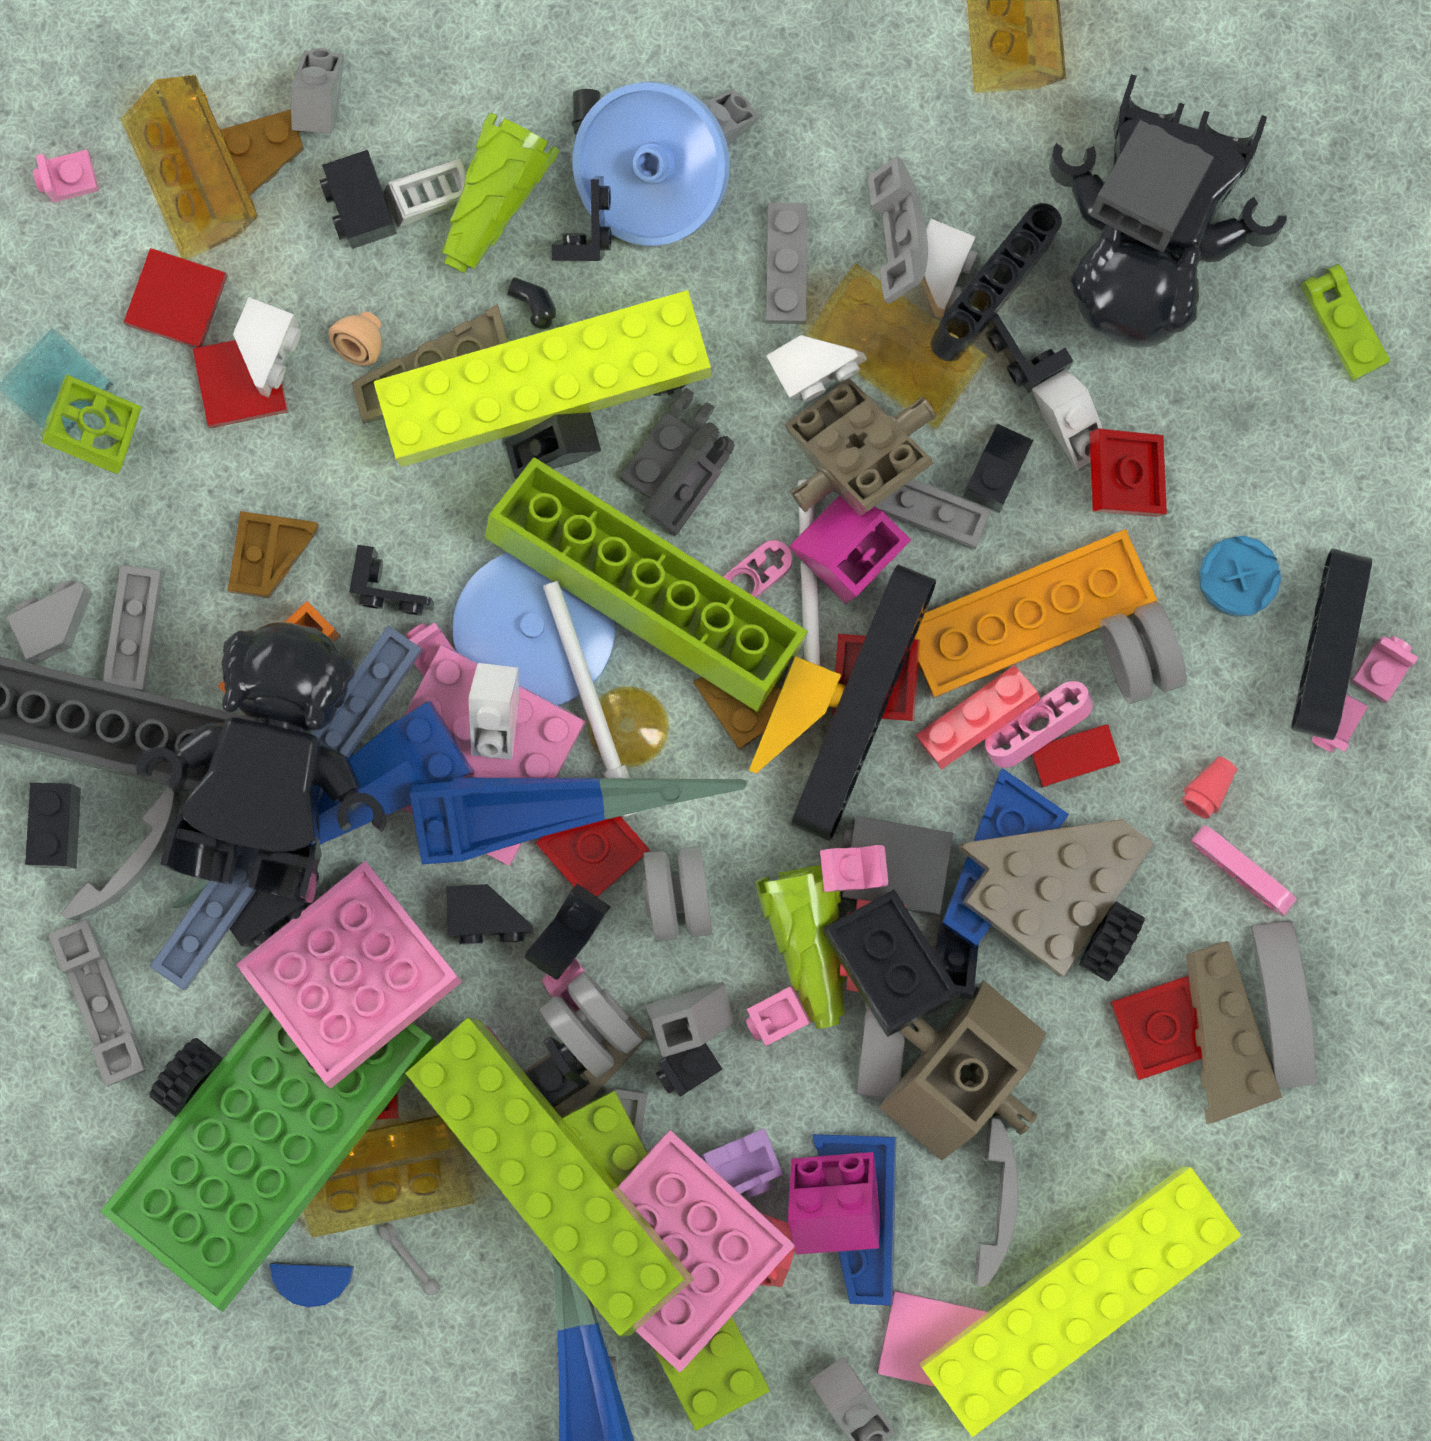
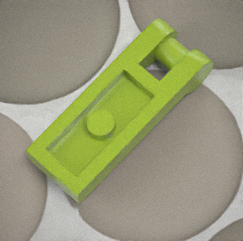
(1345, 323)

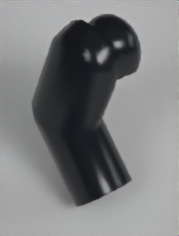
(538, 300)

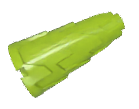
(495, 187)
(797, 916)

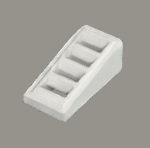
(419, 210)

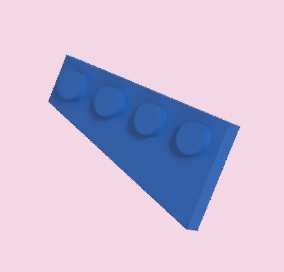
(1009, 812)
(869, 1271)

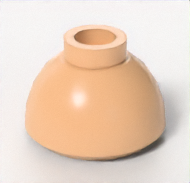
(357, 338)

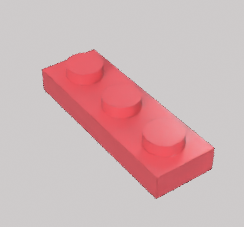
(978, 717)

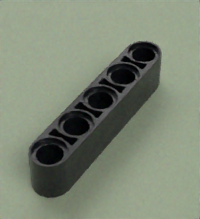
(985, 292)
(1331, 644)

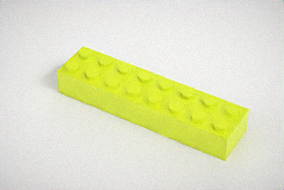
(543, 376)
(1079, 1299)

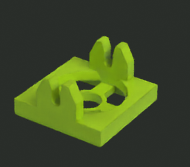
(123, 410)

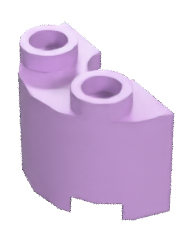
(746, 1163)

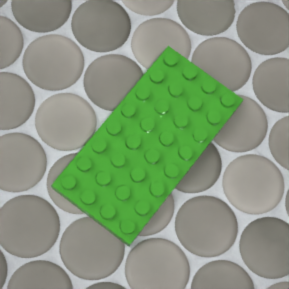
(252, 1155)

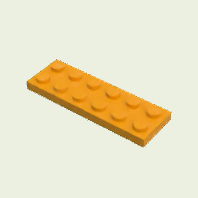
(1031, 613)

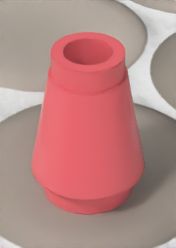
(1209, 788)

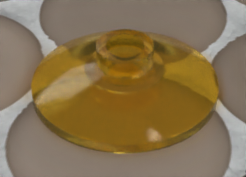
(650, 719)

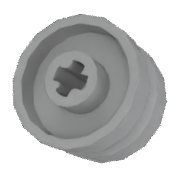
(1143, 652)
(675, 894)
(586, 1028)

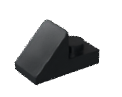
(958, 960)

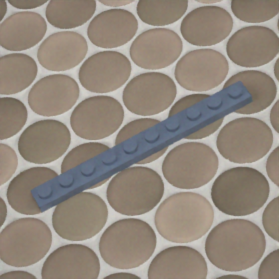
(222, 903)

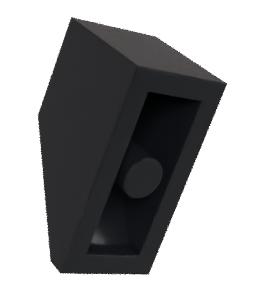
(555, 442)
(998, 468)

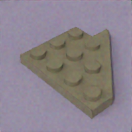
(1054, 885)

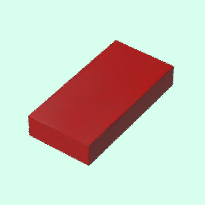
(1075, 756)

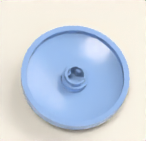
(658, 157)
(509, 623)

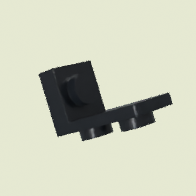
(574, 245)
(1045, 364)
(368, 571)
(568, 932)
(687, 1069)
(559, 1074)

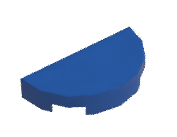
(310, 1284)

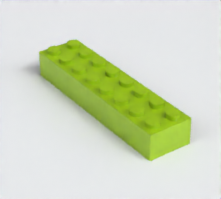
(645, 584)
(549, 1177)
(724, 1370)

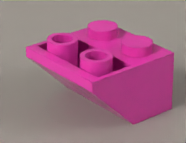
(849, 548)
(834, 1203)

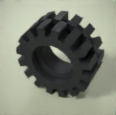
(1112, 941)
(184, 1076)

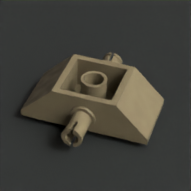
(858, 448)
(949, 1109)

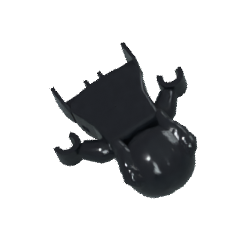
(1133, 289)
(265, 770)

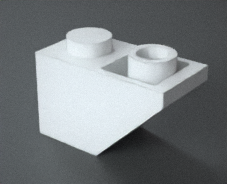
(948, 257)
(264, 339)
(809, 364)
(1069, 414)
(493, 710)

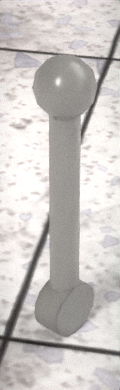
(389, 1233)

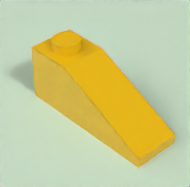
(801, 703)

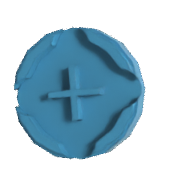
(1239, 576)

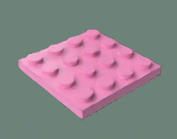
(542, 728)
(348, 974)
(711, 1233)

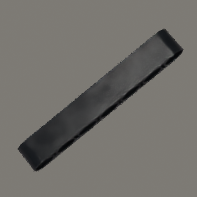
(863, 702)

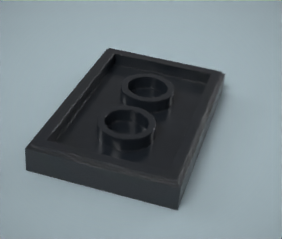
(891, 963)

